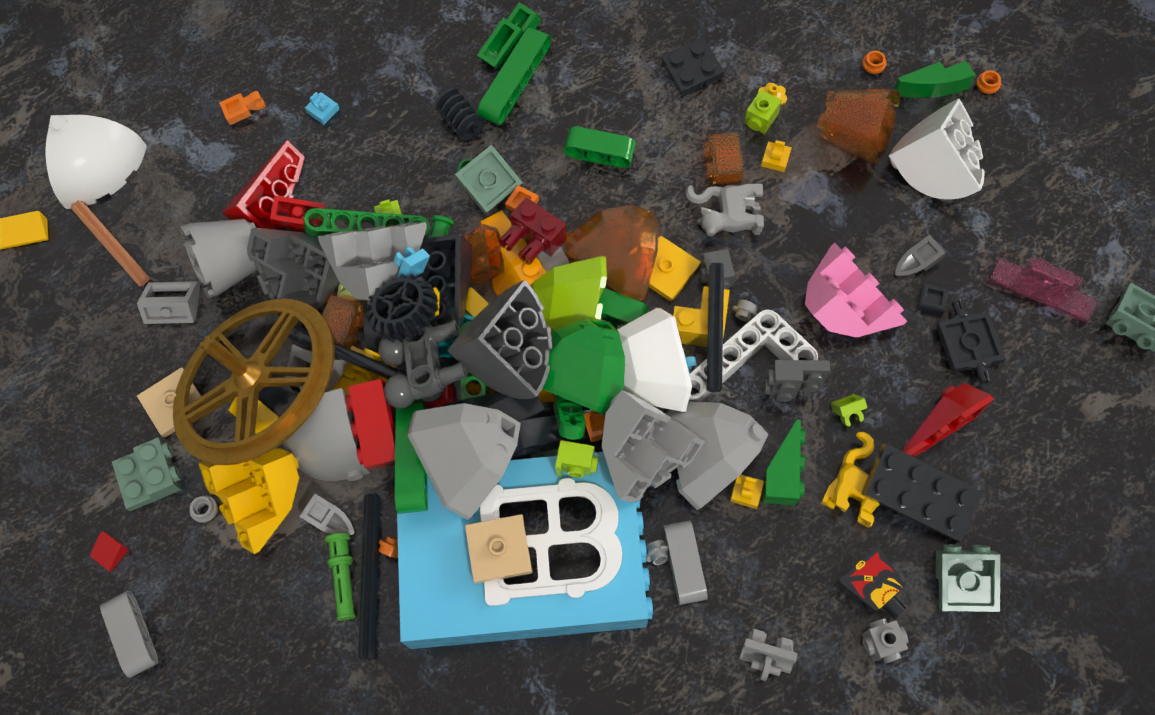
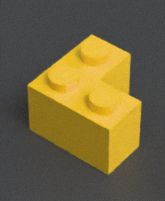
(693, 323)

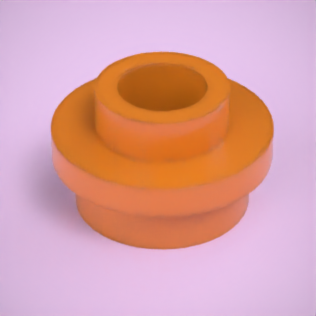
(874, 57)
(990, 77)
(389, 546)

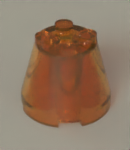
(860, 120)

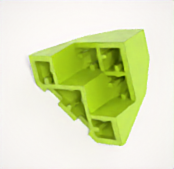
(572, 292)

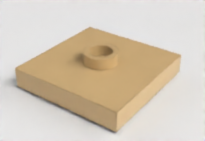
(159, 401)
(498, 549)

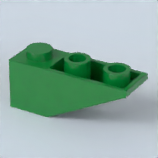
(782, 476)

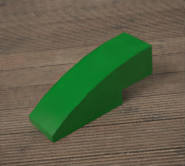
(507, 35)
(935, 81)

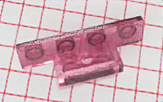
(1046, 285)

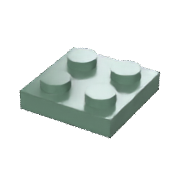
(487, 179)

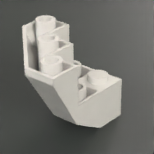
(655, 361)

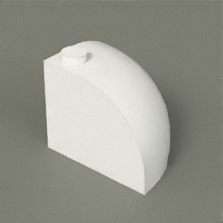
(941, 155)
(90, 157)

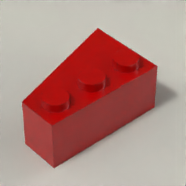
(372, 424)

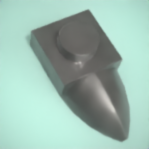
(920, 257)
(326, 516)

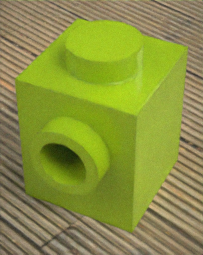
(762, 112)

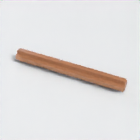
(110, 243)

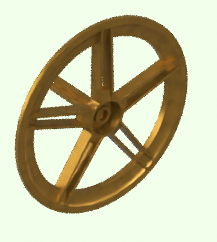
(249, 378)

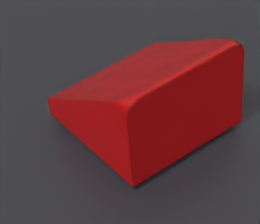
(108, 551)

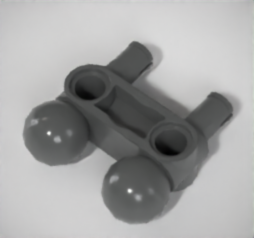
(424, 373)

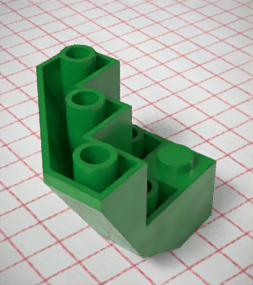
(586, 364)

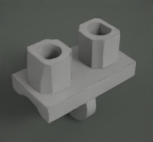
(767, 657)

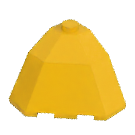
(254, 494)

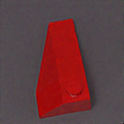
(273, 178)
(951, 413)

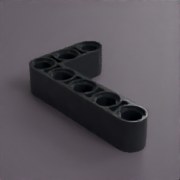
(542, 435)

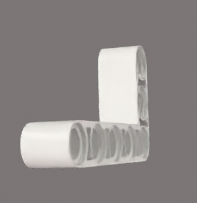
(743, 352)

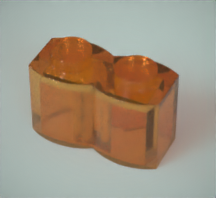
(725, 158)
(486, 254)

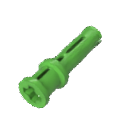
(340, 563)

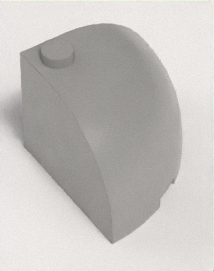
(327, 443)

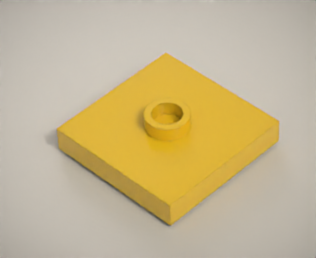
(672, 269)

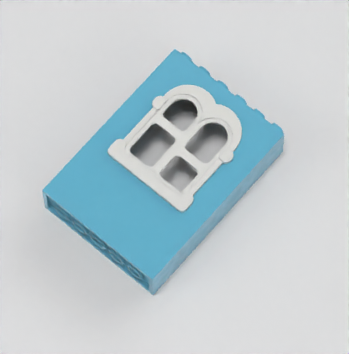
(448, 609)

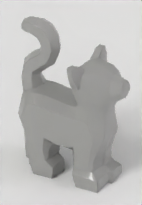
(732, 202)

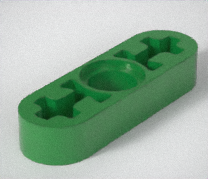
(569, 418)

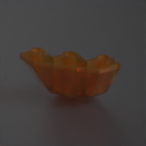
(628, 242)

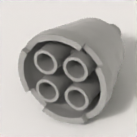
(219, 253)

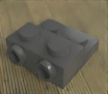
(791, 375)

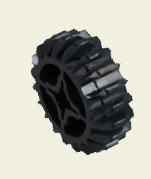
(404, 314)

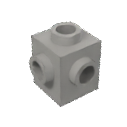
(876, 645)

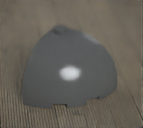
(508, 344)

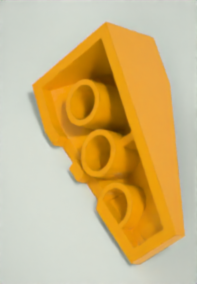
(514, 268)

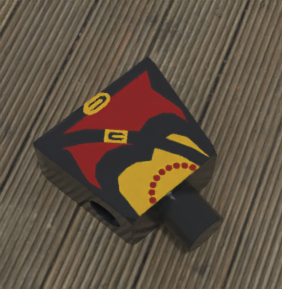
(873, 585)

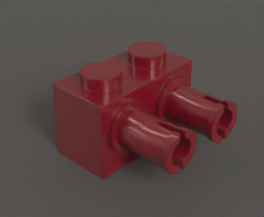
(537, 227)

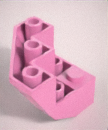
(847, 299)

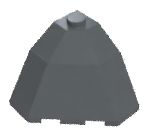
(291, 266)

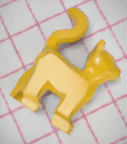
(851, 482)

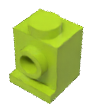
(576, 459)

